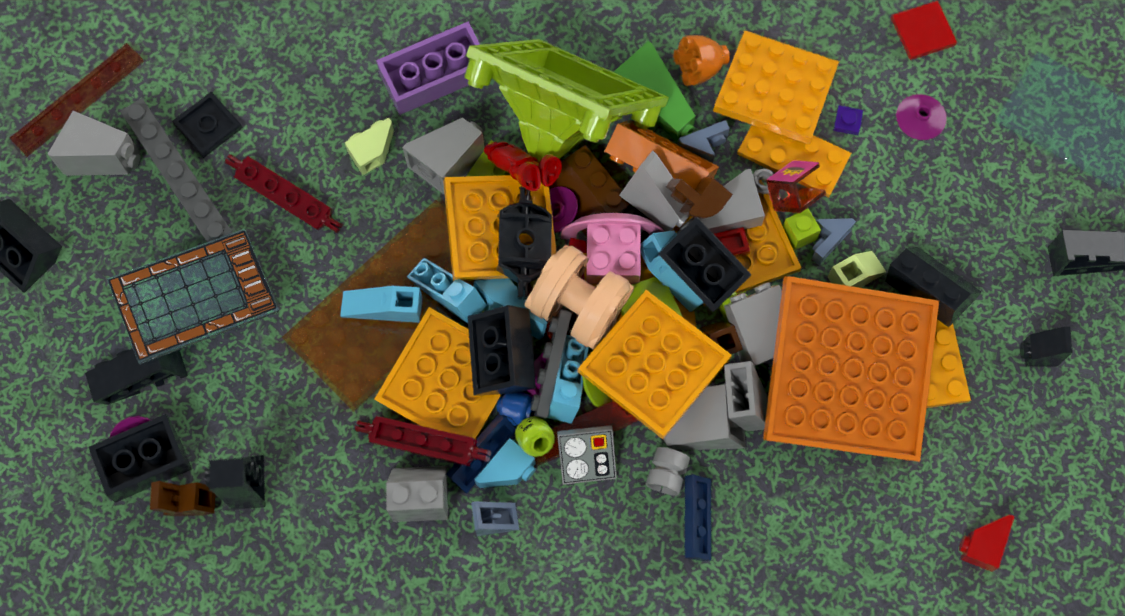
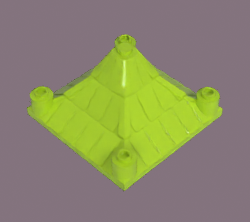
(559, 94)

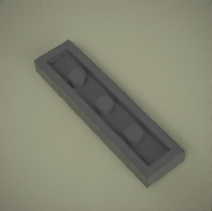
(547, 375)

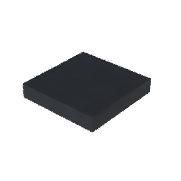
(207, 124)

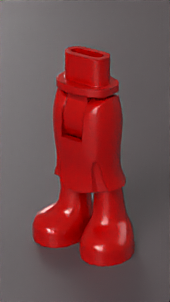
(523, 166)

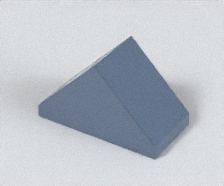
(494, 517)

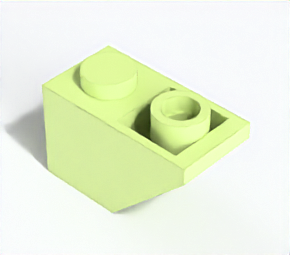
(371, 146)
(857, 270)

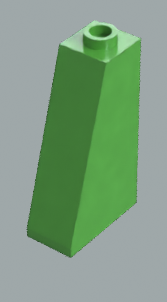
(649, 70)

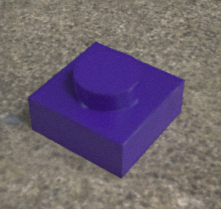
(848, 120)

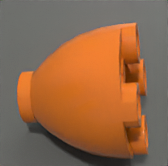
(700, 58)

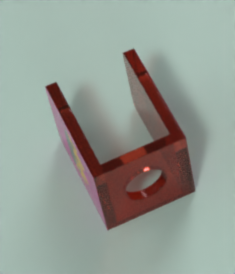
(786, 179)

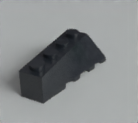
(238, 481)

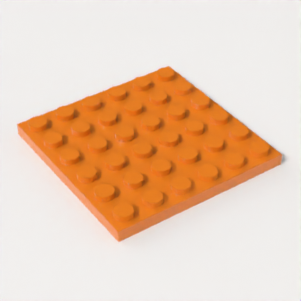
(851, 369)

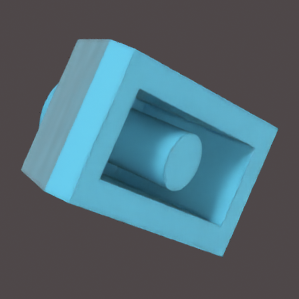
(507, 467)

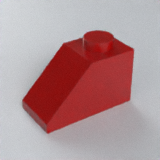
(987, 544)

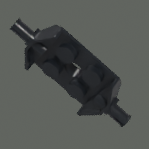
(515, 259)

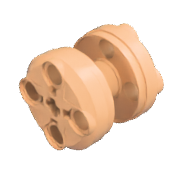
(562, 286)

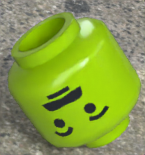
(534, 436)

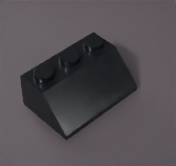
(24, 247)
(704, 263)
(922, 276)
(501, 351)
(138, 457)

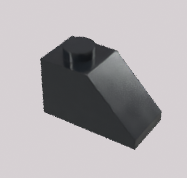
(1047, 347)

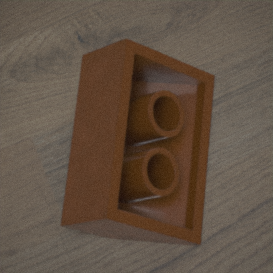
(591, 185)

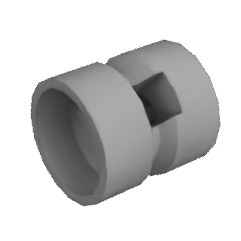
(668, 471)

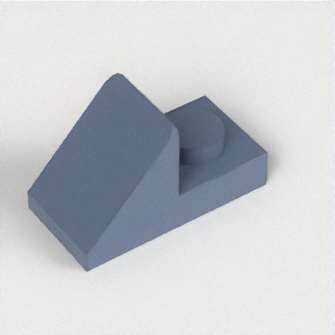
(700, 141)
(834, 232)

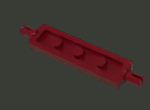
(283, 193)
(423, 441)

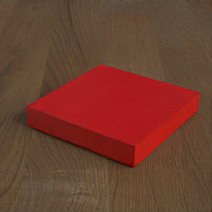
(923, 30)

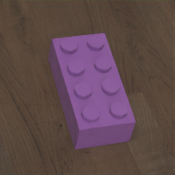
(428, 68)

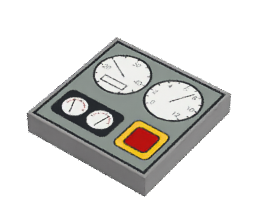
(587, 454)

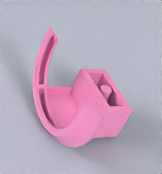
(612, 243)

